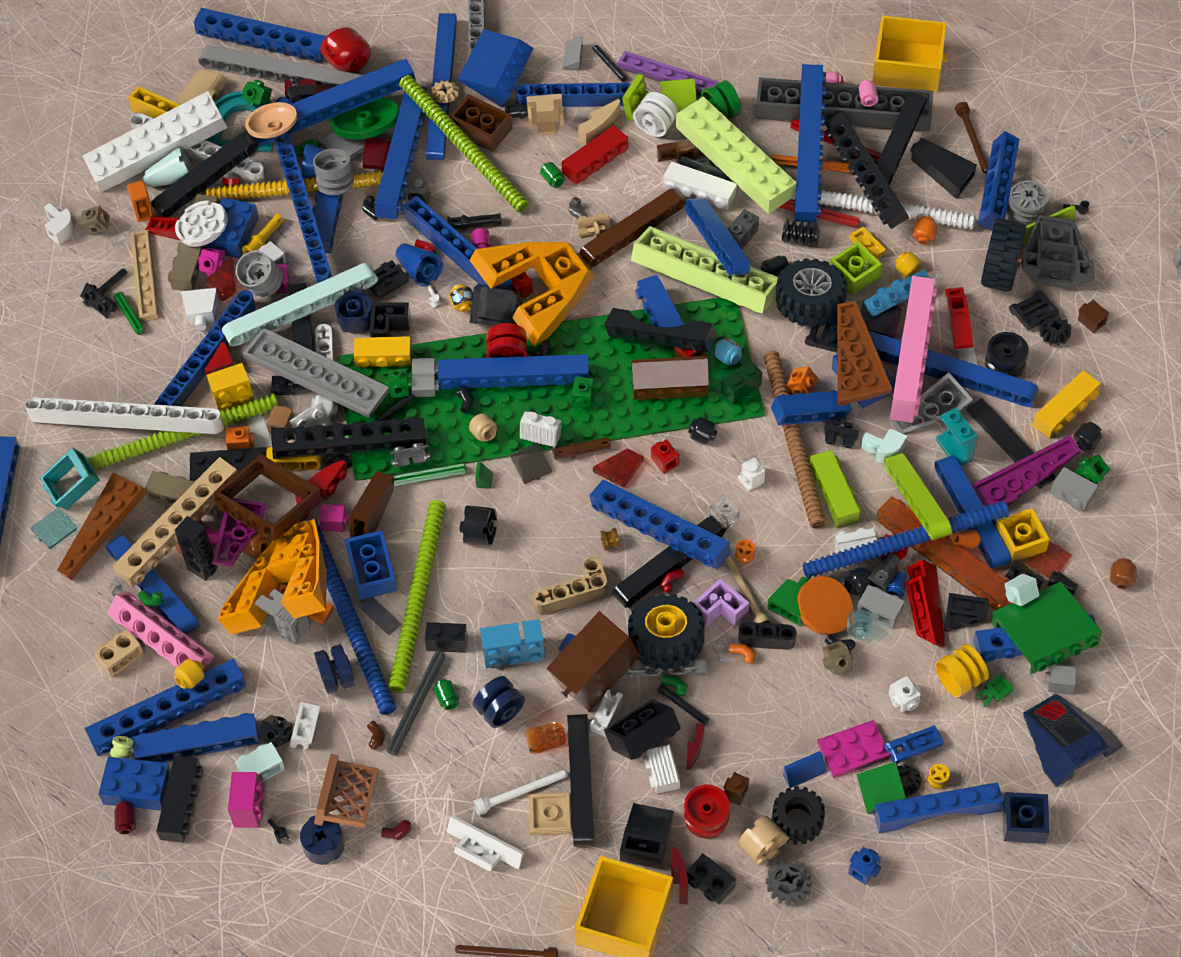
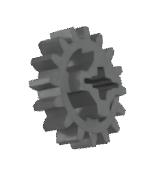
(793, 874)

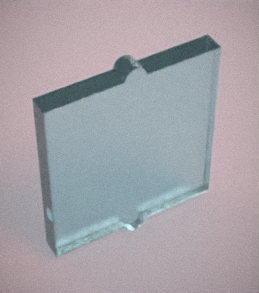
(53, 528)

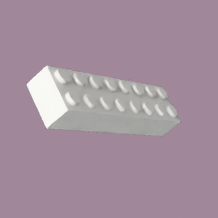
(154, 140)

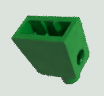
(785, 601)

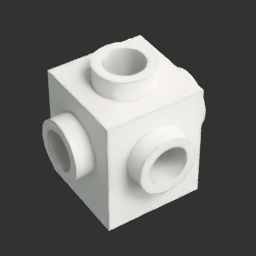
(904, 695)

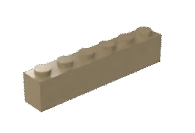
(185, 264)

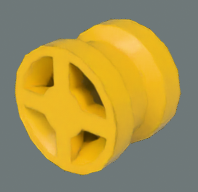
(938, 771)

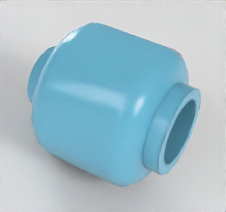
(728, 351)

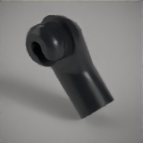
(368, 207)
(545, 349)
(467, 398)
(849, 642)

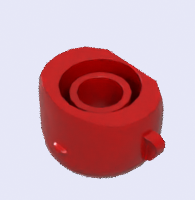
(346, 50)

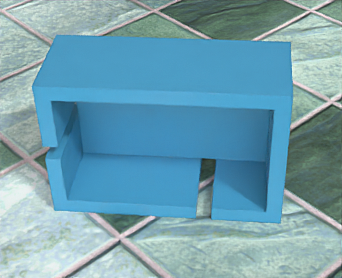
(504, 646)

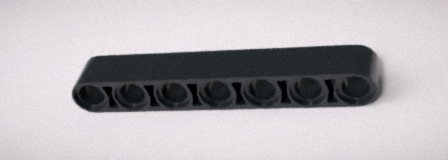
(901, 134)
(205, 174)
(301, 327)
(655, 570)
(580, 780)

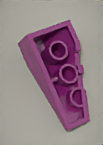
(235, 534)

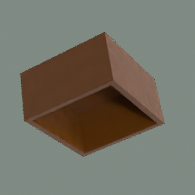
(593, 661)

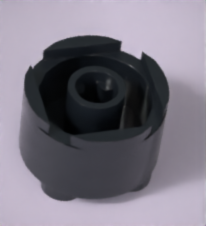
(478, 525)

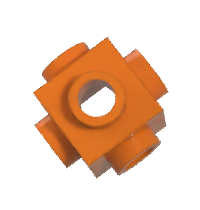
(802, 380)

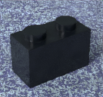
(446, 637)

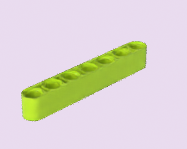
(917, 496)

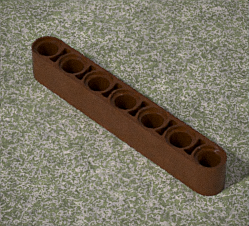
(632, 227)

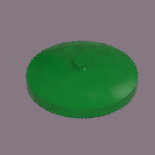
(366, 120)

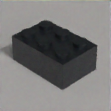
(642, 729)

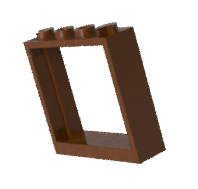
(282, 477)

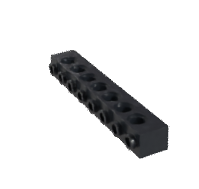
(866, 170)
(340, 444)

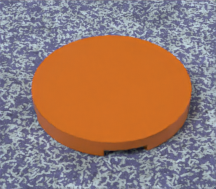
(824, 605)

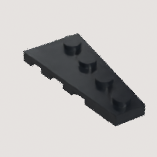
(236, 457)

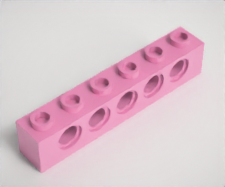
(157, 631)

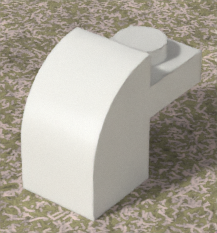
(60, 224)

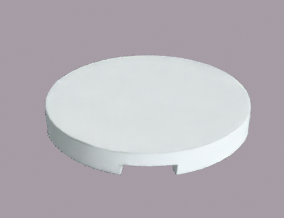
(201, 223)

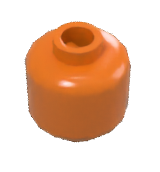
(924, 230)

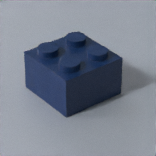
(1025, 817)

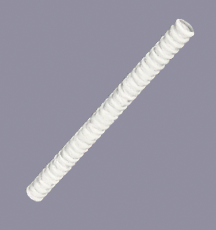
(913, 212)

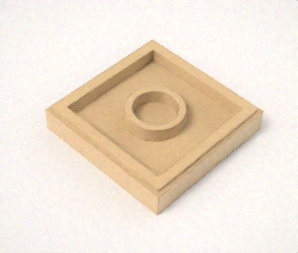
(550, 813)

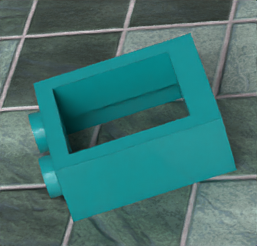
(61, 468)

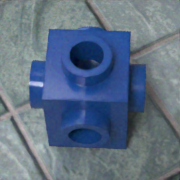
(864, 865)

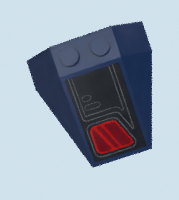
(1066, 738)

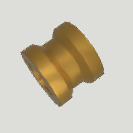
(610, 539)

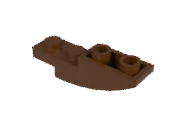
(677, 150)

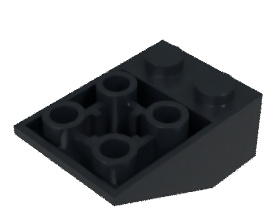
(646, 836)

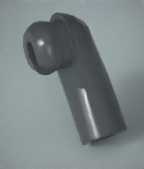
(574, 208)

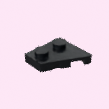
(964, 610)

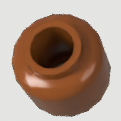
(256, 545)
(1123, 573)

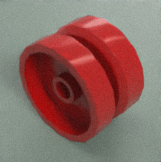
(506, 341)
(706, 811)

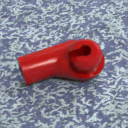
(425, 245)

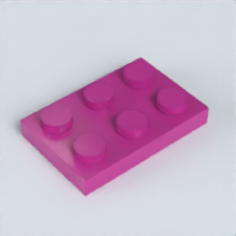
(853, 748)

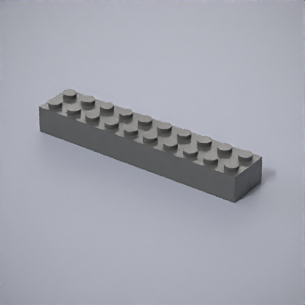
(782, 101)

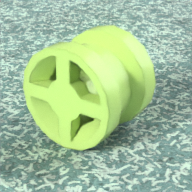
(121, 747)

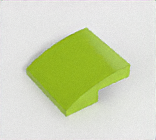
(680, 92)

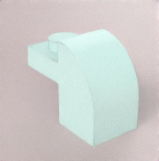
(891, 445)

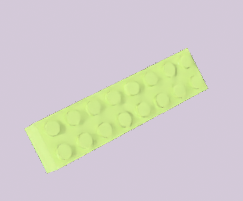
(736, 155)
(703, 270)

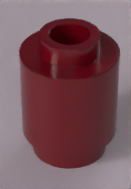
(124, 818)

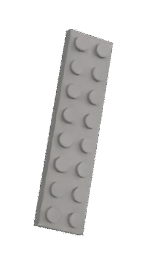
(316, 372)

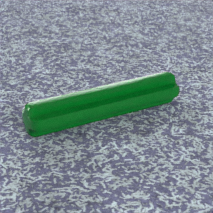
(129, 312)

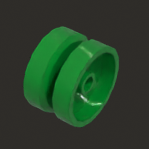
(723, 98)

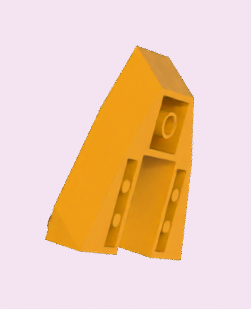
(556, 264)
(292, 559)

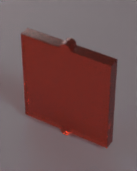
(1049, 561)

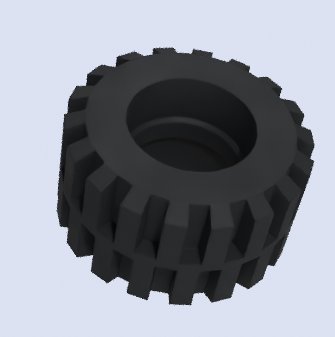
(802, 800)

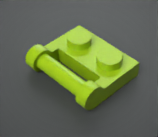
(634, 96)

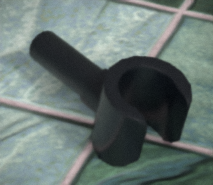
(1082, 208)
(345, 458)
(279, 832)

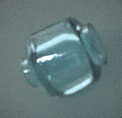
(859, 624)

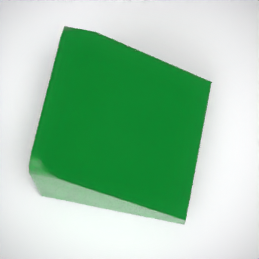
(483, 476)

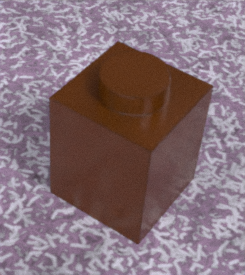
(1093, 316)

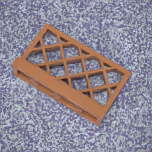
(328, 803)

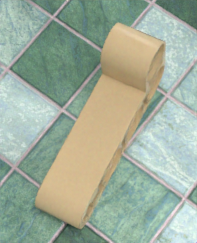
(569, 589)

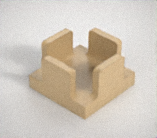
(545, 112)

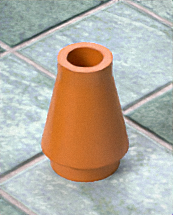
(968, 538)

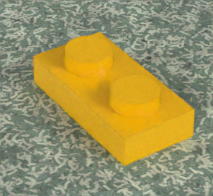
(868, 242)

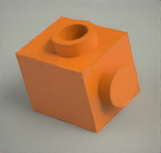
(239, 437)

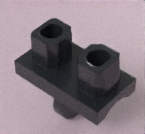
(832, 432)

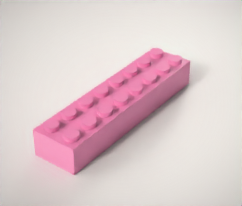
(913, 349)

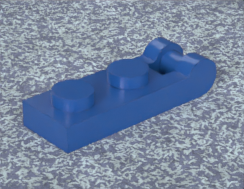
(914, 744)

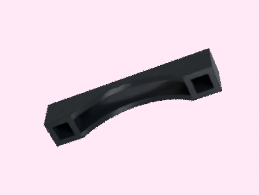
(692, 336)

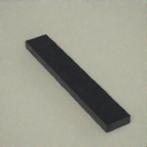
(1002, 434)

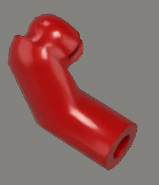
(669, 578)

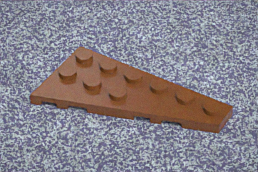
(858, 364)
(109, 511)

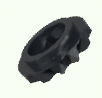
(914, 778)

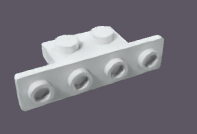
(481, 846)

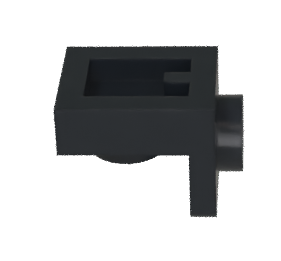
(282, 386)

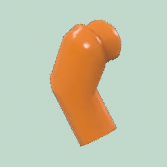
(744, 650)

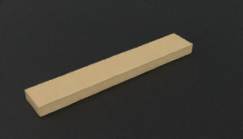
(144, 275)

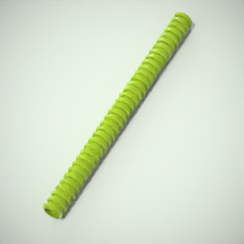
(464, 143)
(169, 437)
(417, 596)

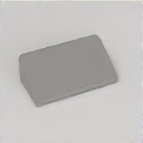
(573, 54)

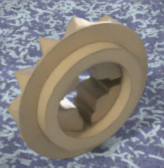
(440, 96)

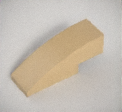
(599, 121)

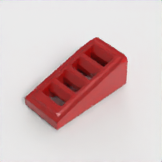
(164, 231)

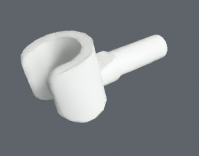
(434, 299)

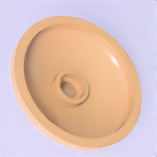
(271, 120)

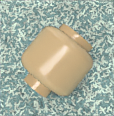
(483, 427)

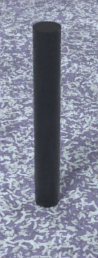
(609, 63)
(108, 284)
(683, 704)

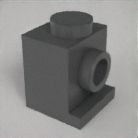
(419, 187)

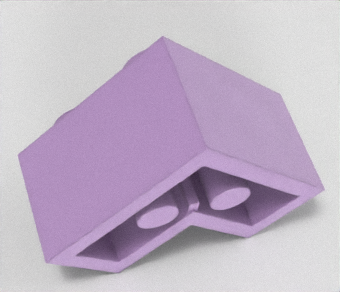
(722, 600)

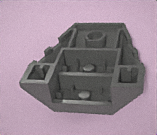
(1056, 254)

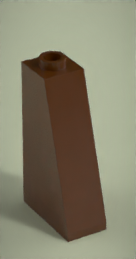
(371, 505)

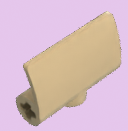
(202, 82)

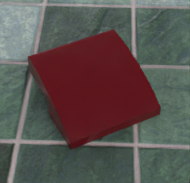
(375, 153)
(679, 875)

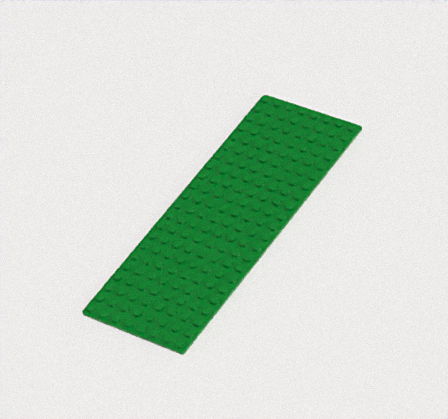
(612, 407)

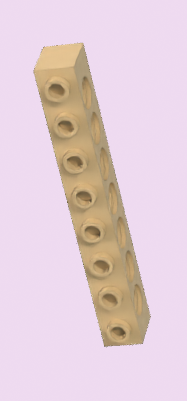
(166, 524)

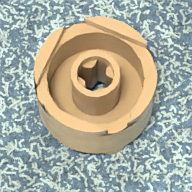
(763, 840)

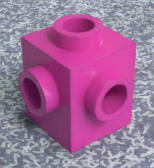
(210, 260)

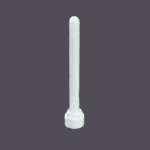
(483, 805)

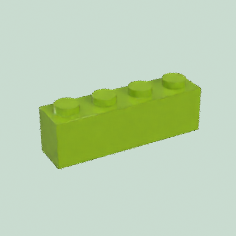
(834, 488)

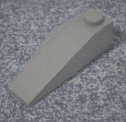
(936, 401)

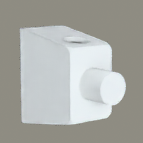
(200, 306)

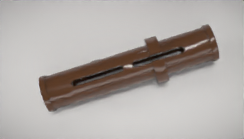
(580, 448)

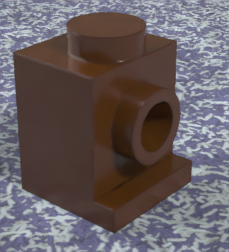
(736, 788)

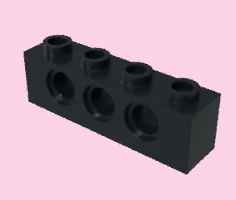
(196, 548)

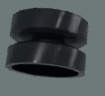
(1007, 354)

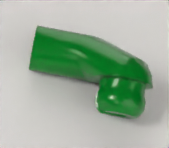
(147, 600)
(675, 681)

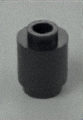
(774, 265)

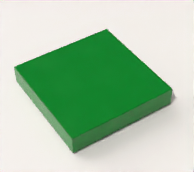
(881, 785)

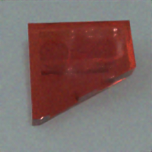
(619, 467)

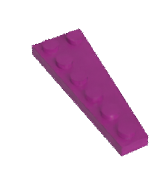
(1026, 473)

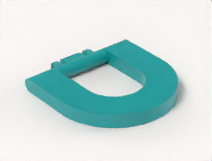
(228, 105)

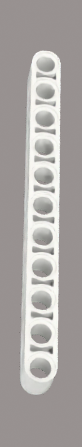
(124, 415)

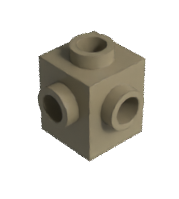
(94, 220)
(837, 658)

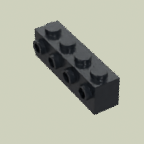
(179, 799)

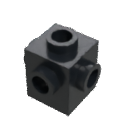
(275, 730)

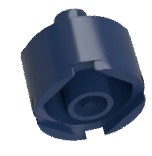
(353, 312)
(322, 842)

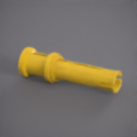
(259, 240)

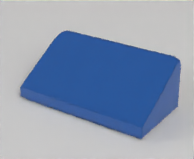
(804, 769)

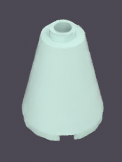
(168, 169)

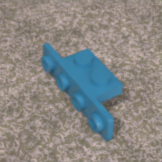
(891, 296)

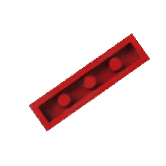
(595, 155)

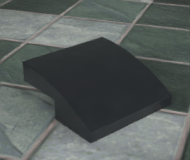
(883, 323)

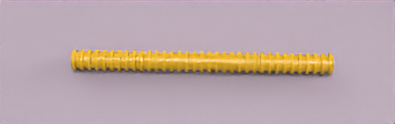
(281, 188)

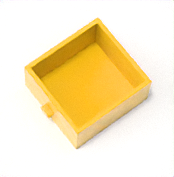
(909, 53)
(623, 909)

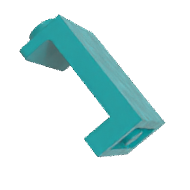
(958, 438)

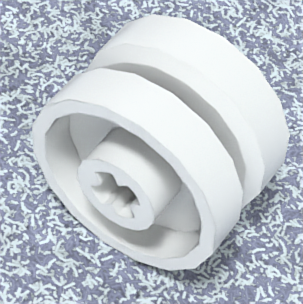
(655, 114)

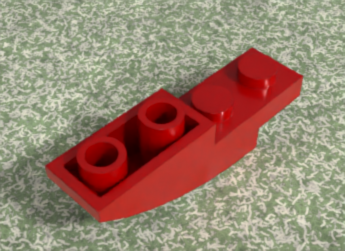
(959, 318)
(327, 481)

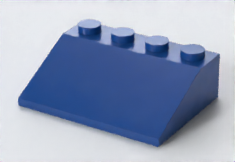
(495, 65)

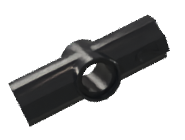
(705, 166)

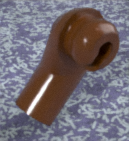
(377, 735)

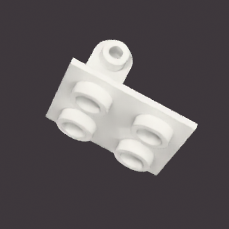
(313, 416)

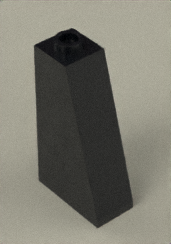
(943, 166)

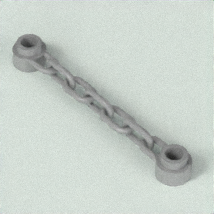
(700, 668)

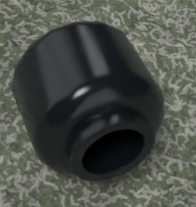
(702, 430)
(1088, 436)
(857, 581)

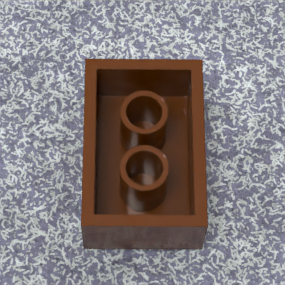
(482, 122)

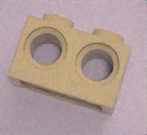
(121, 656)

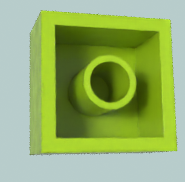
(858, 267)

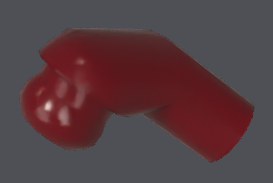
(398, 832)

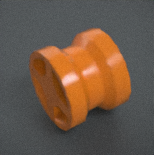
(741, 548)

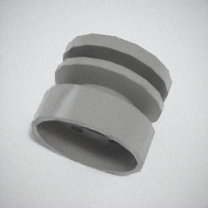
(333, 171)
(1026, 202)
(259, 273)

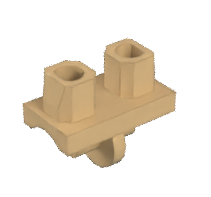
(594, 224)

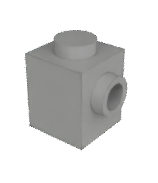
(1061, 679)

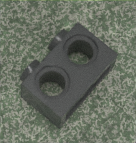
(744, 228)

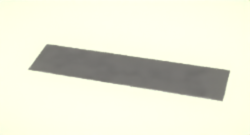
(373, 609)

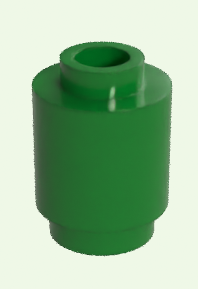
(552, 174)
(446, 694)

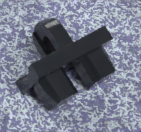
(1020, 568)

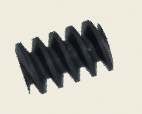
(801, 232)

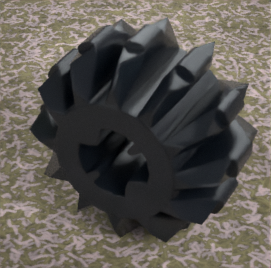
(1055, 330)

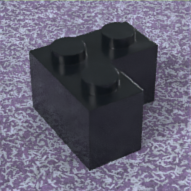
(388, 317)

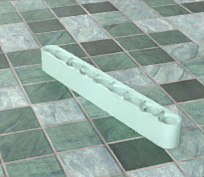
(298, 304)

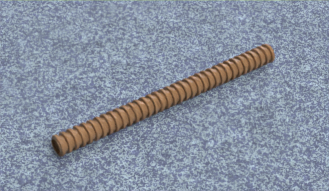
(796, 446)

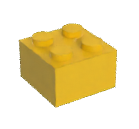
(230, 387)
(1023, 534)

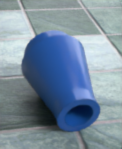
(897, 585)

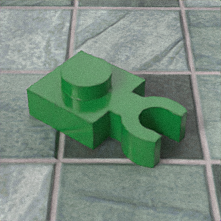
(996, 688)

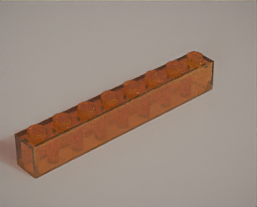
(947, 556)

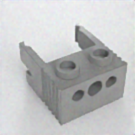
(280, 620)

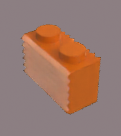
(140, 201)

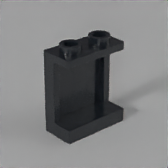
(494, 305)

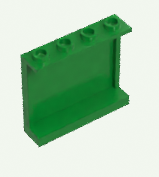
(1048, 627)

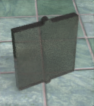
(531, 463)

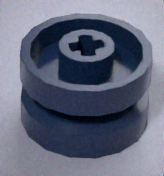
(338, 667)
(498, 701)

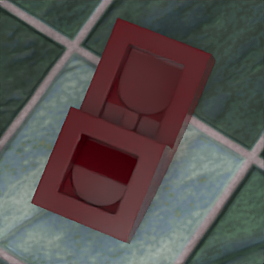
(694, 748)

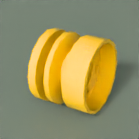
(961, 670)

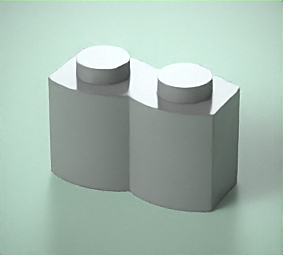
(424, 377)

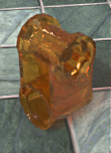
(543, 737)

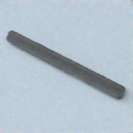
(415, 703)

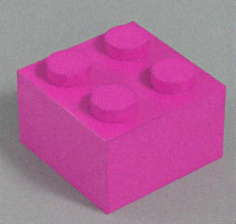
(245, 799)

